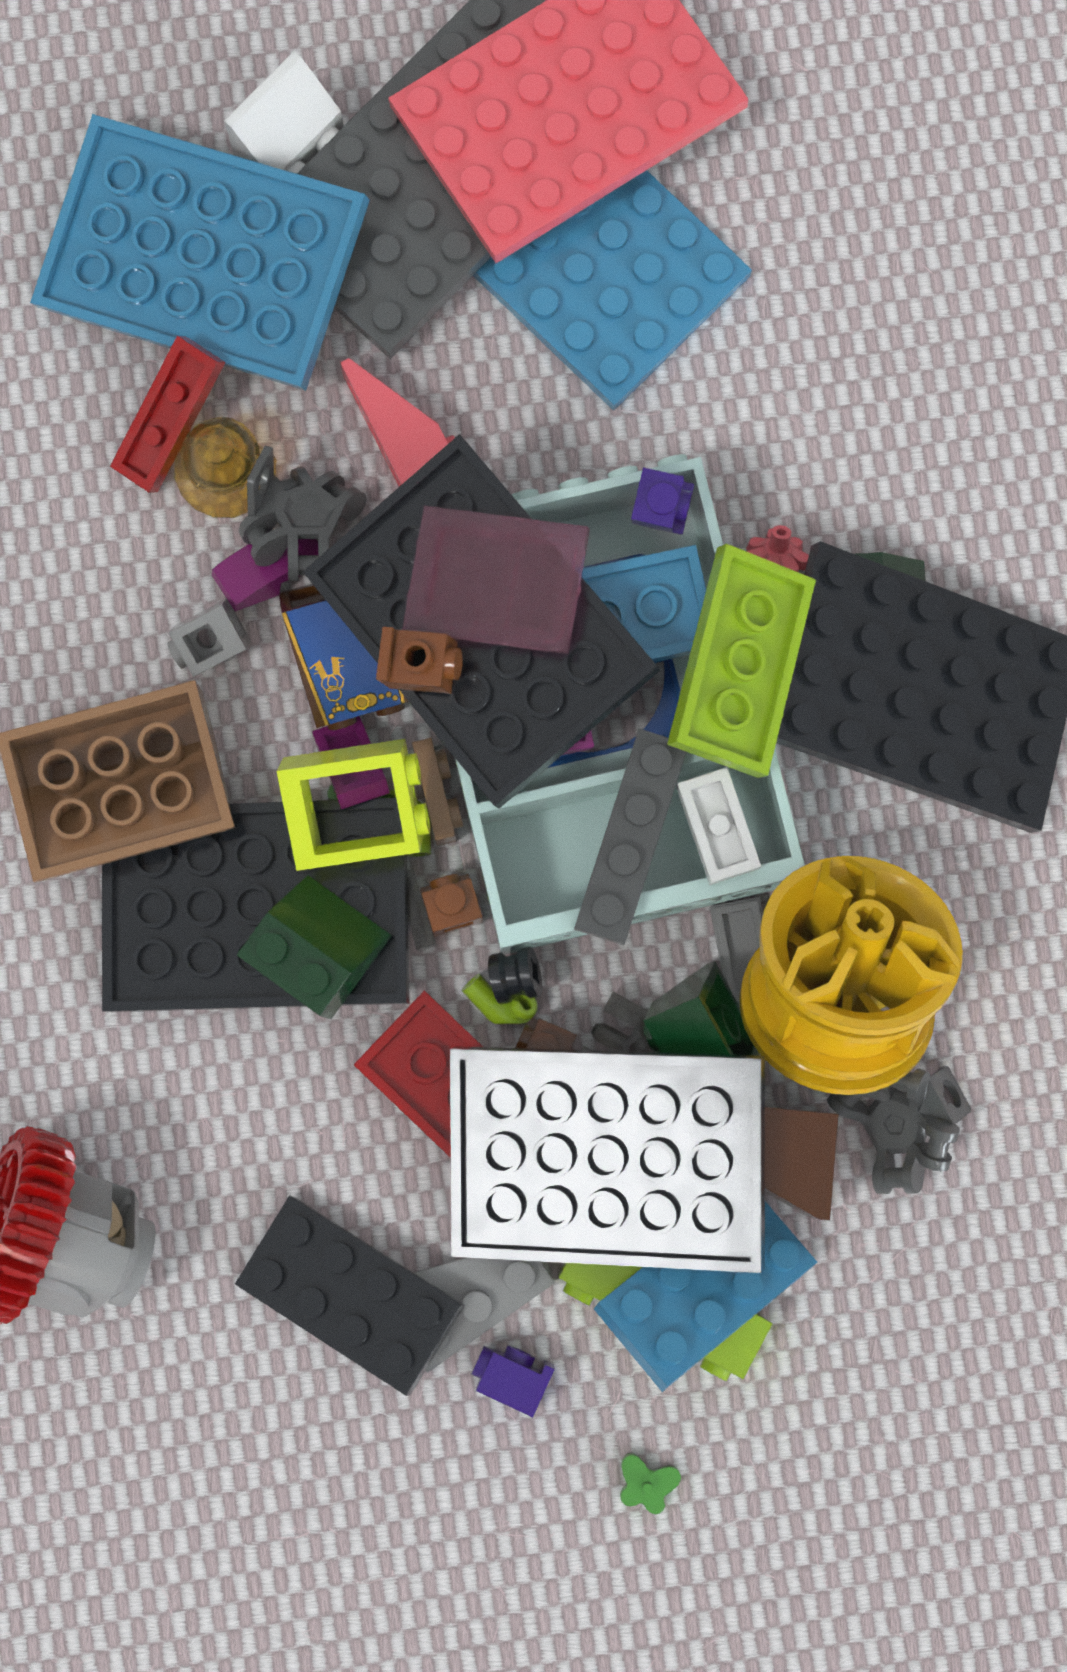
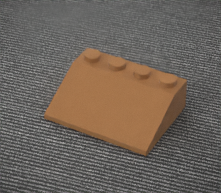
(116, 780)

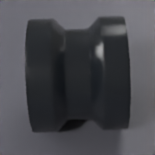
(515, 975)

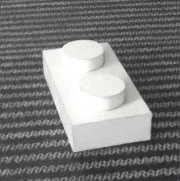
(718, 826)

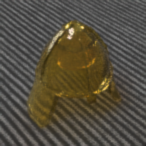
(216, 467)

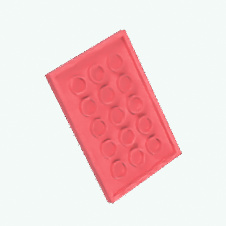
(564, 111)

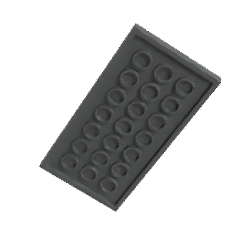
(413, 236)

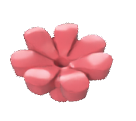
(780, 548)

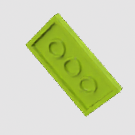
(741, 661)

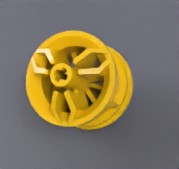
(835, 952)

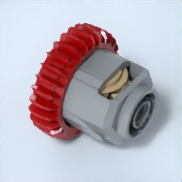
(64, 1233)

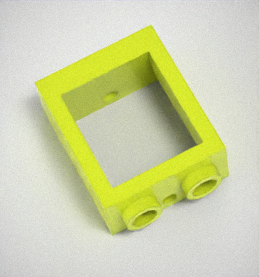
(300, 812)

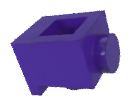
(662, 501)
(512, 1378)

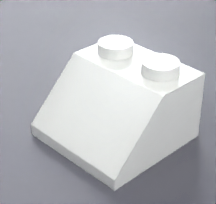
(284, 118)

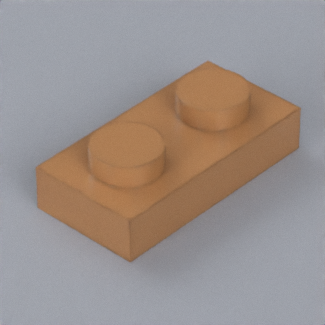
(443, 812)

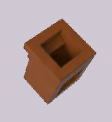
(397, 657)
(451, 904)

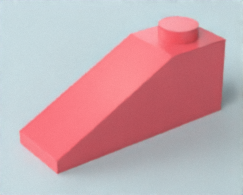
(399, 428)

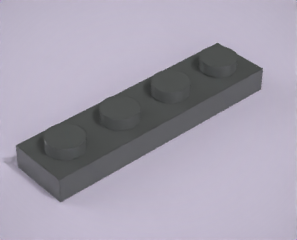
(630, 838)

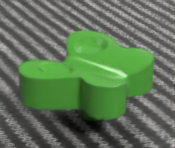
(647, 1485)

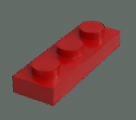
(167, 414)

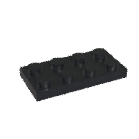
(349, 1295)

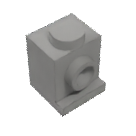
(192, 653)

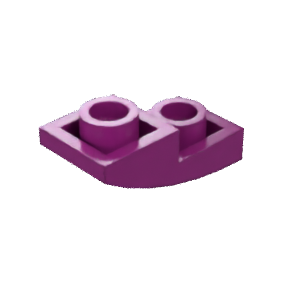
(250, 584)

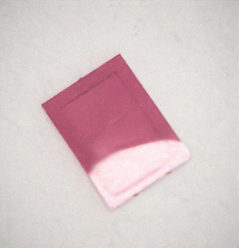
(496, 579)

